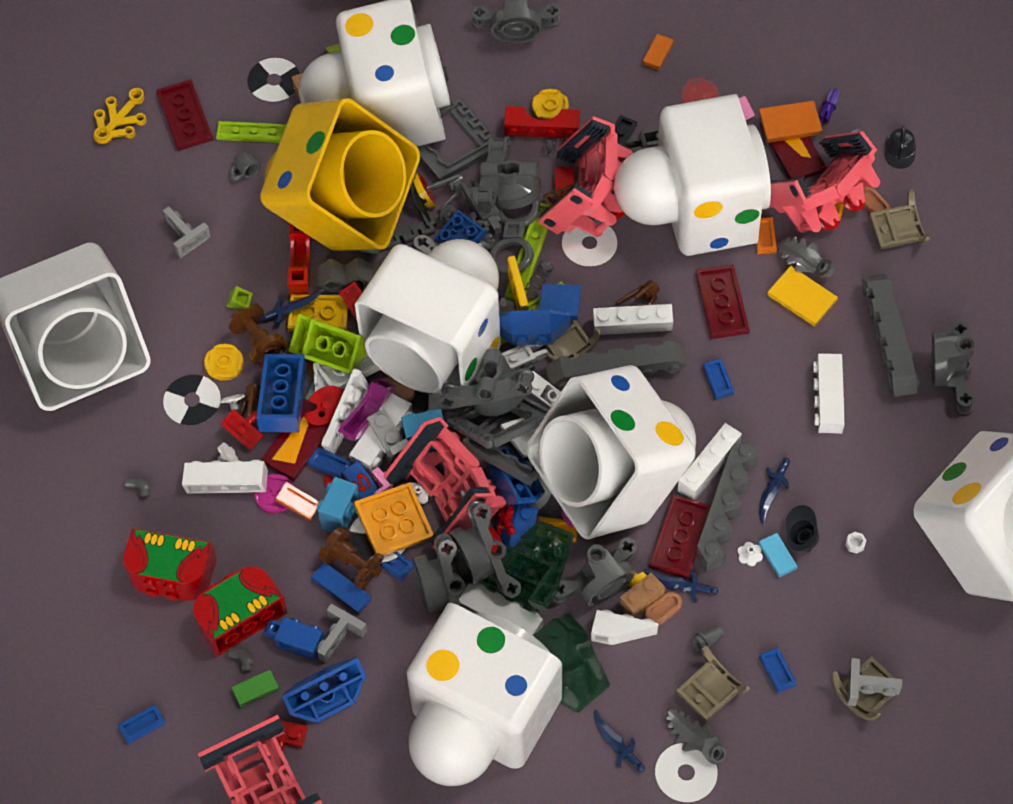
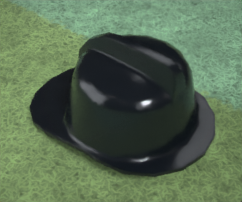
(900, 148)
(802, 528)

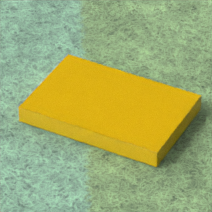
(516, 285)
(802, 296)
(324, 308)

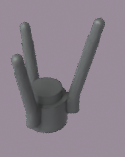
(452, 184)

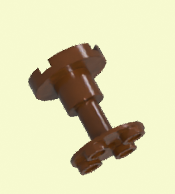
(260, 339)
(340, 549)

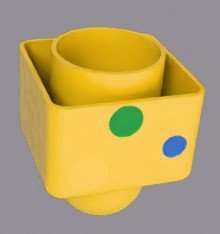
(340, 175)

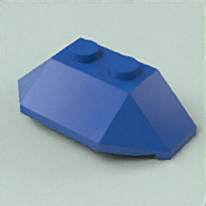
(533, 326)
(512, 489)
(326, 691)

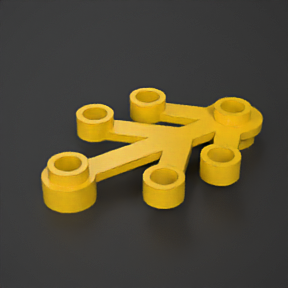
(119, 118)

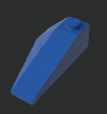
(522, 520)

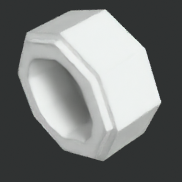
(855, 542)

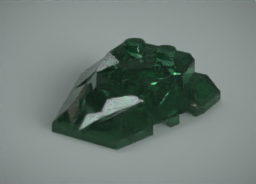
(537, 565)
(581, 670)

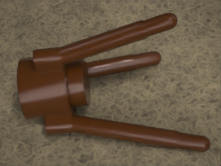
(553, 195)
(646, 291)
(251, 397)

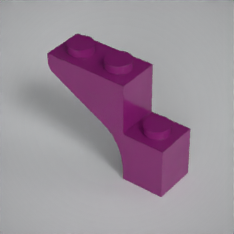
(376, 396)

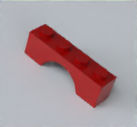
(520, 123)
(299, 262)

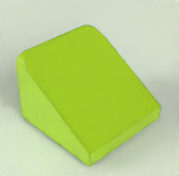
(239, 298)

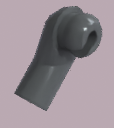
(139, 483)
(244, 656)

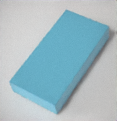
(778, 555)

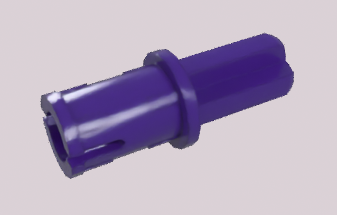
(829, 105)

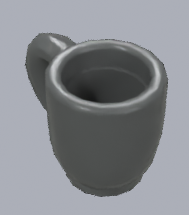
(247, 166)

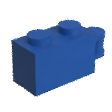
(295, 637)

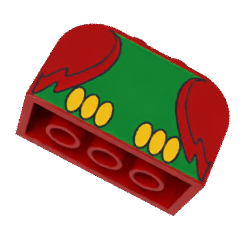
(168, 564)
(237, 608)

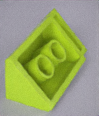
(327, 344)

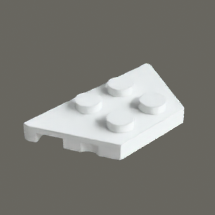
(329, 376)

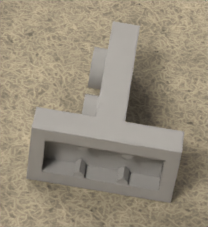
(190, 237)
(387, 434)
(337, 632)
(869, 684)

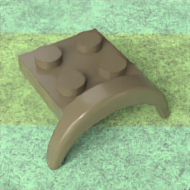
(898, 225)
(572, 343)
(710, 687)
(867, 703)

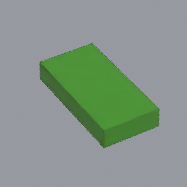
(255, 688)

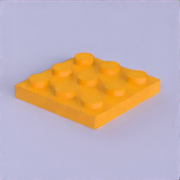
(393, 519)

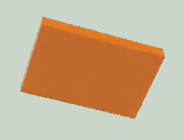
(790, 121)

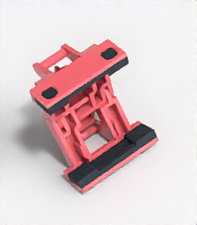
(599, 158)
(841, 182)
(460, 474)
(256, 781)

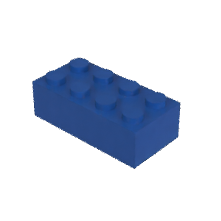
(281, 393)

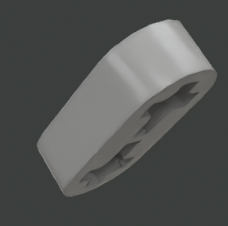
(430, 244)

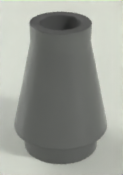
(707, 637)

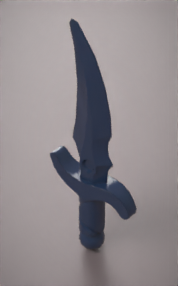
(292, 305)
(773, 487)
(684, 585)
(617, 743)

